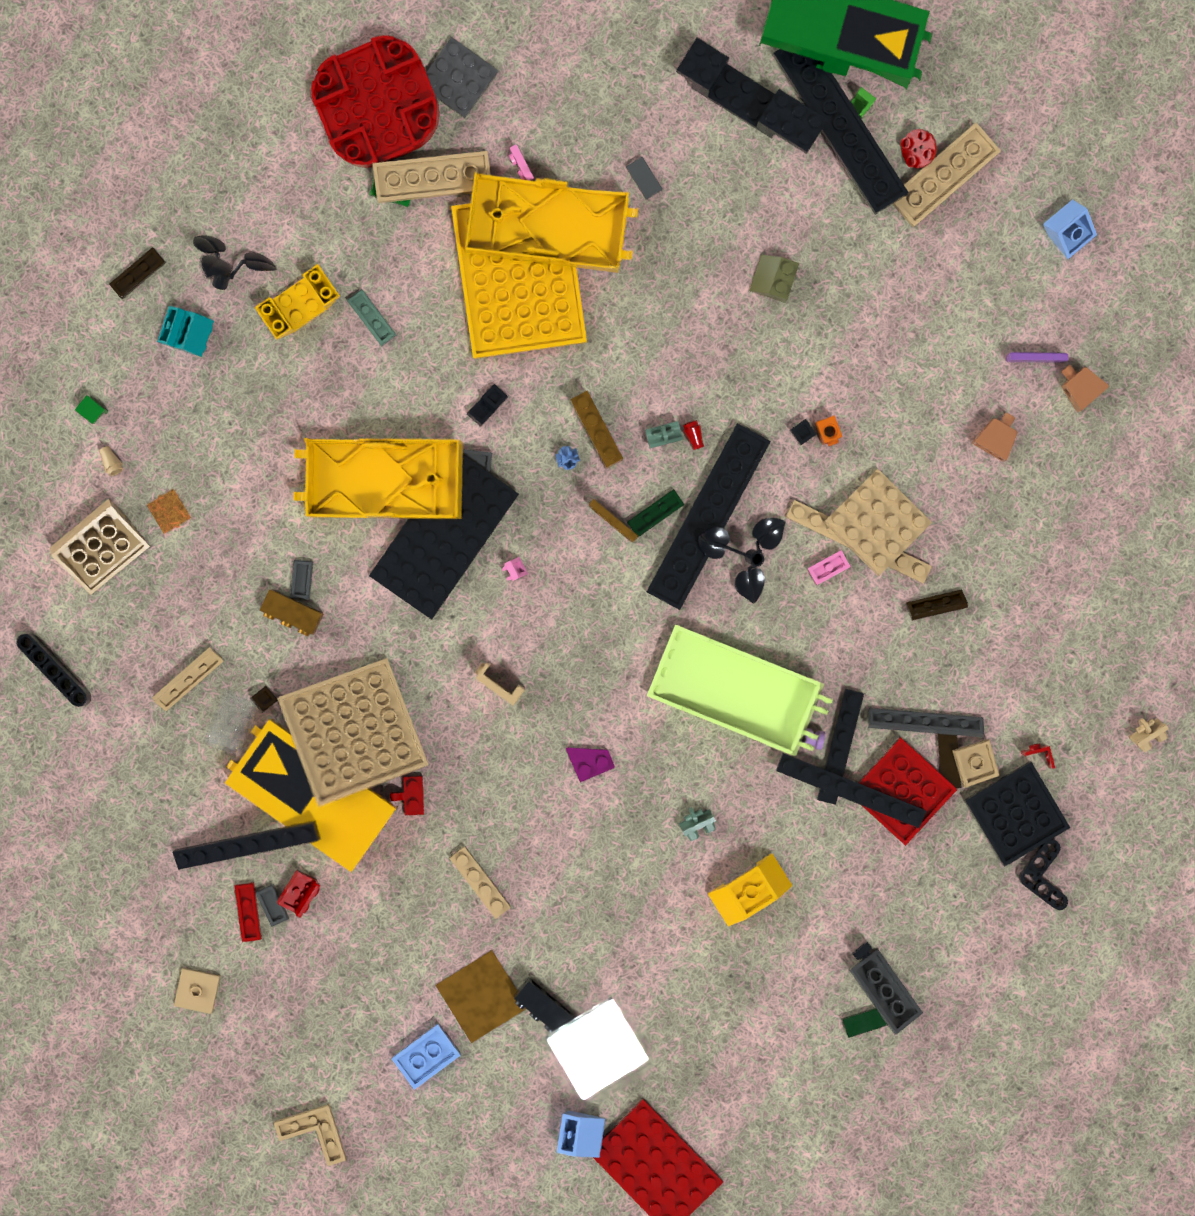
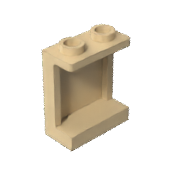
(496, 687)

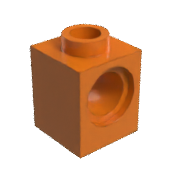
(832, 423)

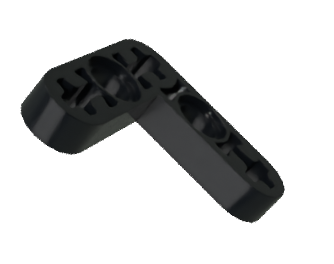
(1037, 873)

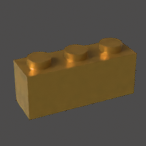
(291, 612)

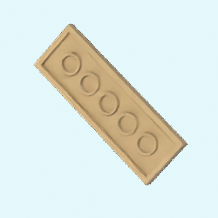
(946, 174)
(428, 176)

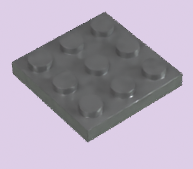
(460, 77)

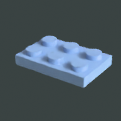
(426, 1056)

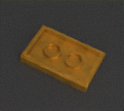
(613, 521)

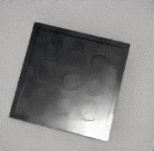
(1017, 813)

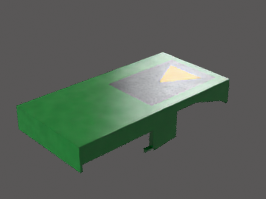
(848, 33)

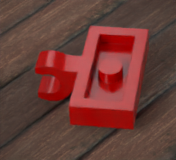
(412, 795)

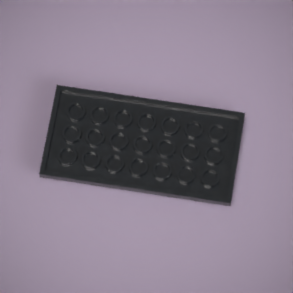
(435, 553)

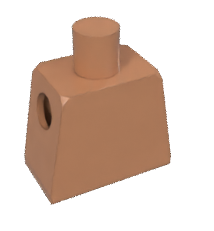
(1082, 386)
(997, 437)

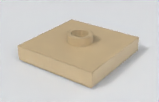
(976, 763)
(197, 990)

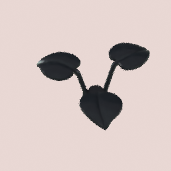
(222, 270)
(768, 535)

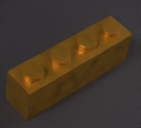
(596, 429)

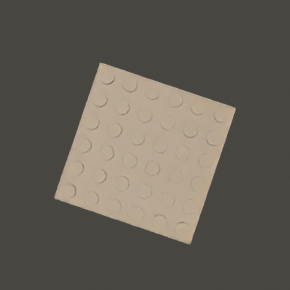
(352, 732)

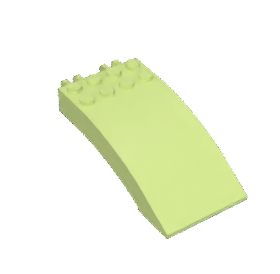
(737, 691)

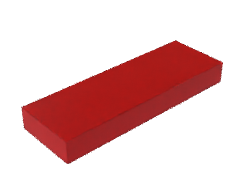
(248, 912)

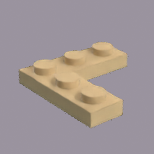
(316, 1119)

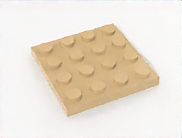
(877, 522)

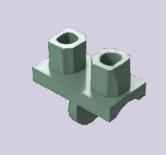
(664, 434)
(696, 821)

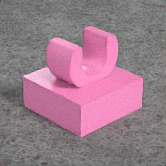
(515, 568)

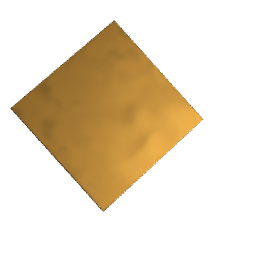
(480, 996)

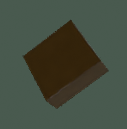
(264, 699)

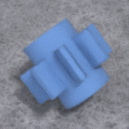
(567, 457)

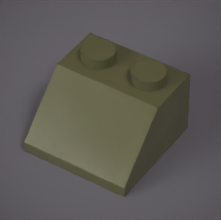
(774, 277)

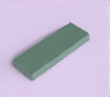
(371, 317)

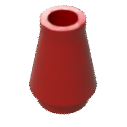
(693, 433)

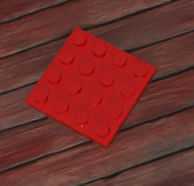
(911, 779)

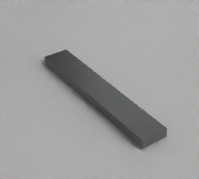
(925, 722)

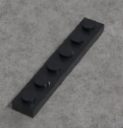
(842, 739)

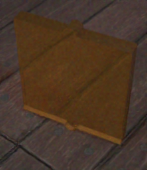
(168, 511)

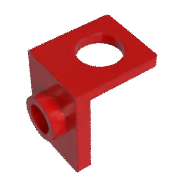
(1037, 748)

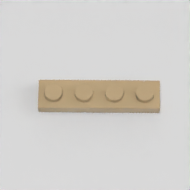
(187, 679)
(480, 882)

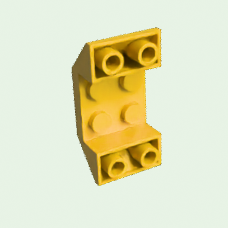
(298, 303)
(751, 891)

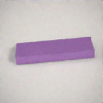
(1037, 357)

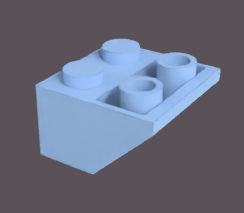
(580, 1134)

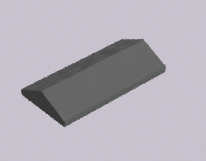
(886, 991)

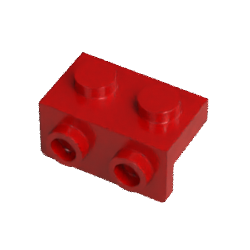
(299, 893)

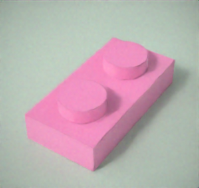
(517, 158)
(828, 567)

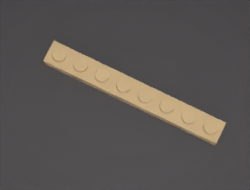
(815, 521)

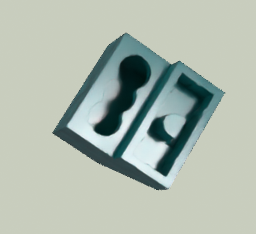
(185, 331)

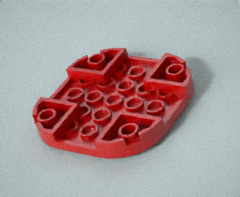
(375, 101)

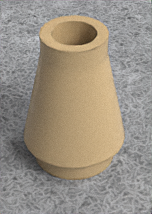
(111, 463)

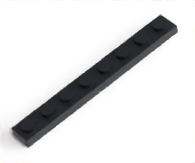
(851, 790)
(246, 845)

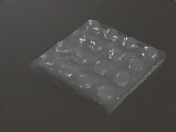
(596, 1048)

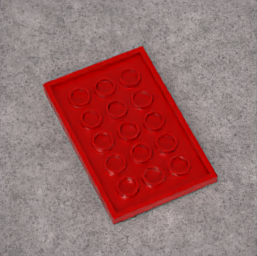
(656, 1164)

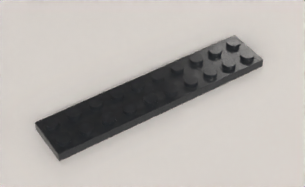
(844, 130)
(710, 509)

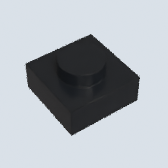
(803, 432)
(863, 951)

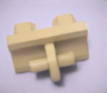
(1148, 731)

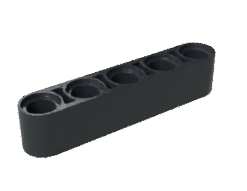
(45, 667)

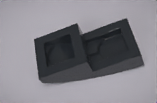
(487, 405)

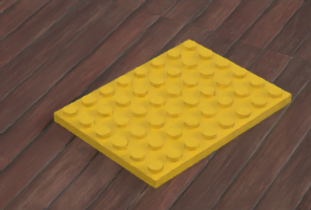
(516, 302)

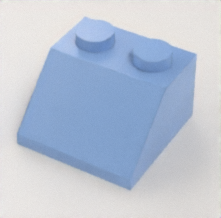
(1070, 228)

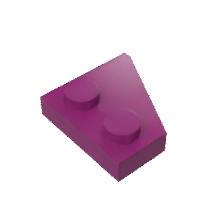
(589, 762)

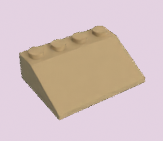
(99, 547)

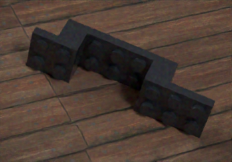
(748, 100)

